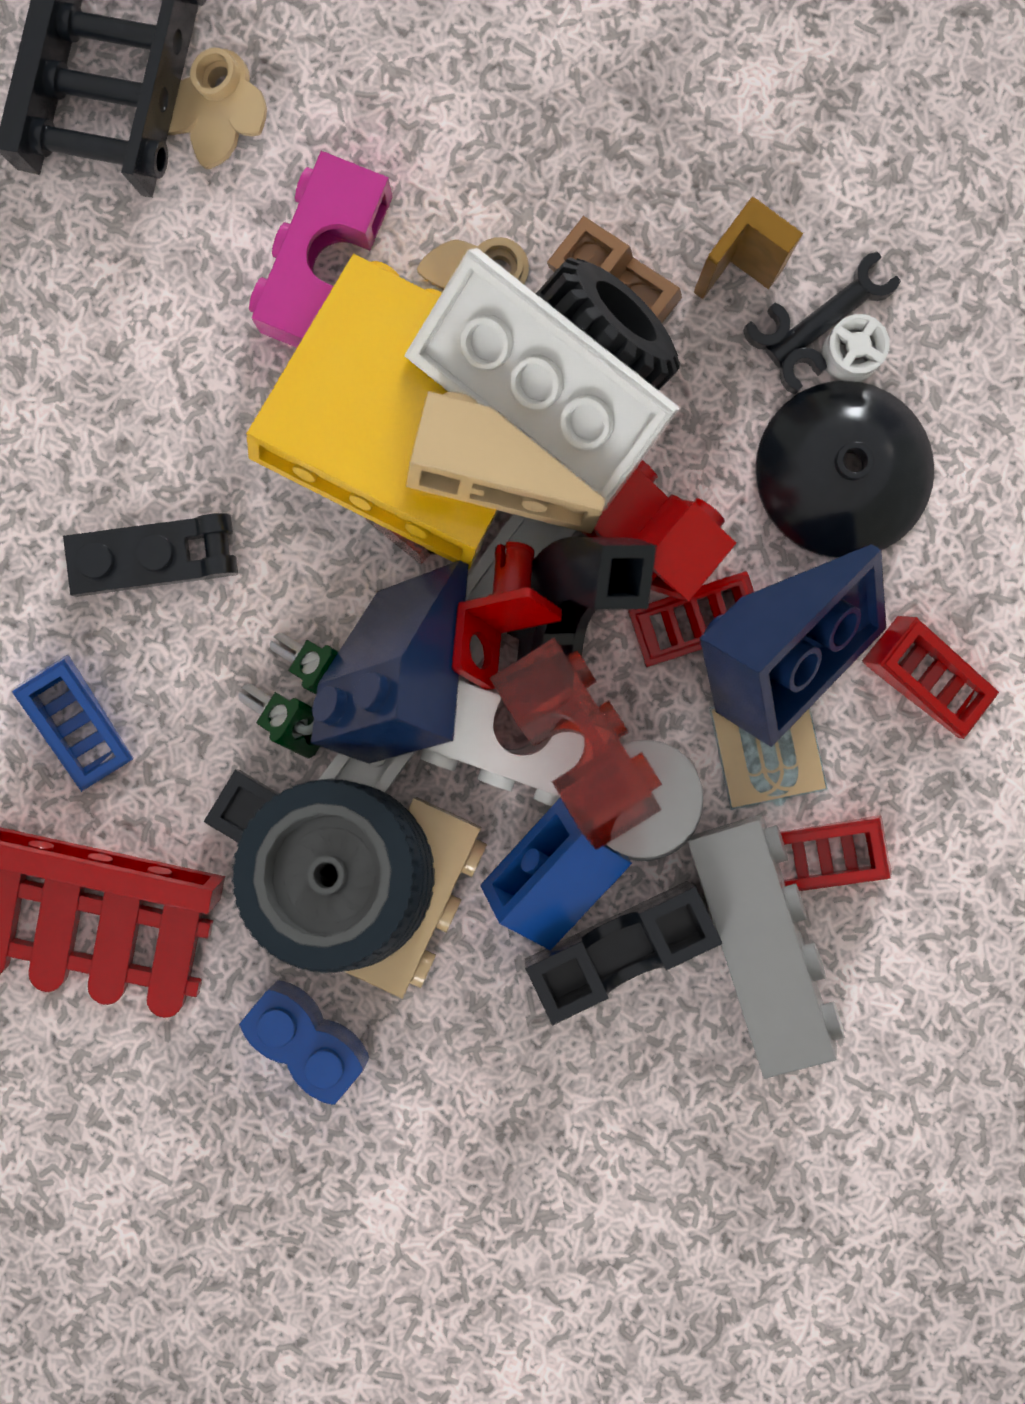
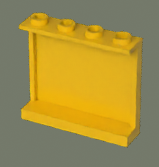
(353, 410)

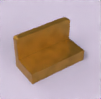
(756, 243)

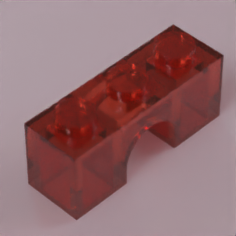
(606, 787)

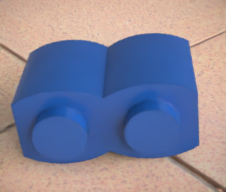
(318, 1051)

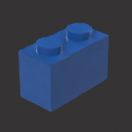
(551, 878)

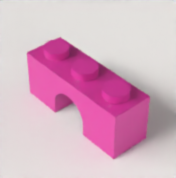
(334, 206)

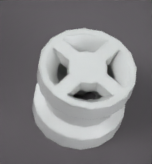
(863, 338)

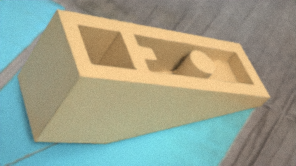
(487, 461)

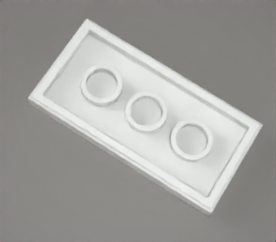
(540, 374)

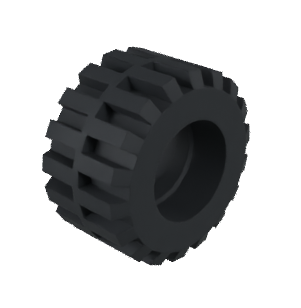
(613, 318)

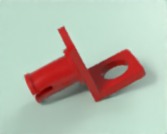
(507, 609)

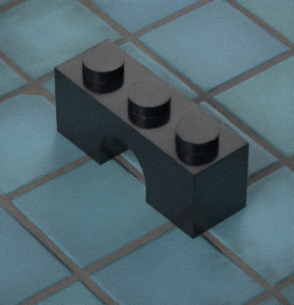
(638, 940)

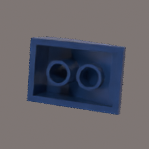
(793, 642)
(395, 674)

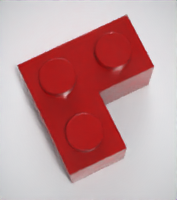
(684, 530)

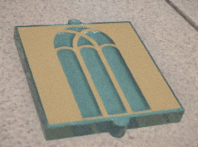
(764, 773)

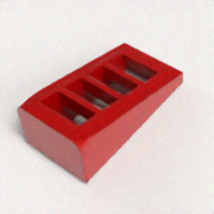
(640, 618)
(891, 647)
(876, 844)

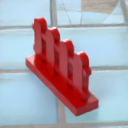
(126, 885)

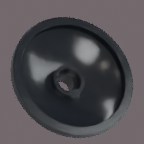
(813, 492)

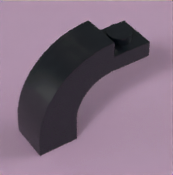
(584, 578)

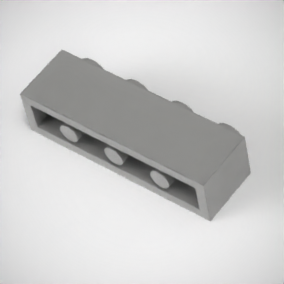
(764, 946)

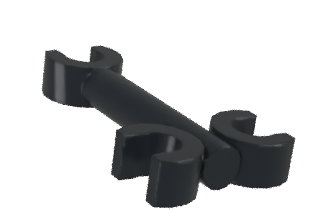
(789, 347)

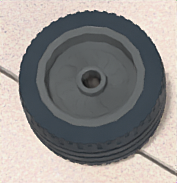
(307, 909)

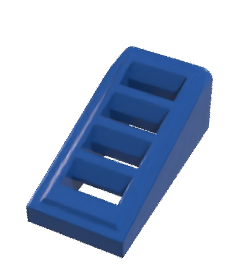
(79, 691)

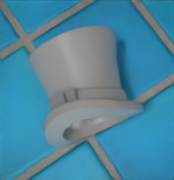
(678, 797)

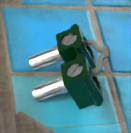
(286, 719)

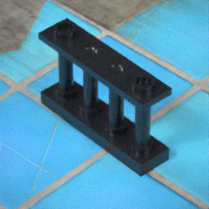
(44, 77)

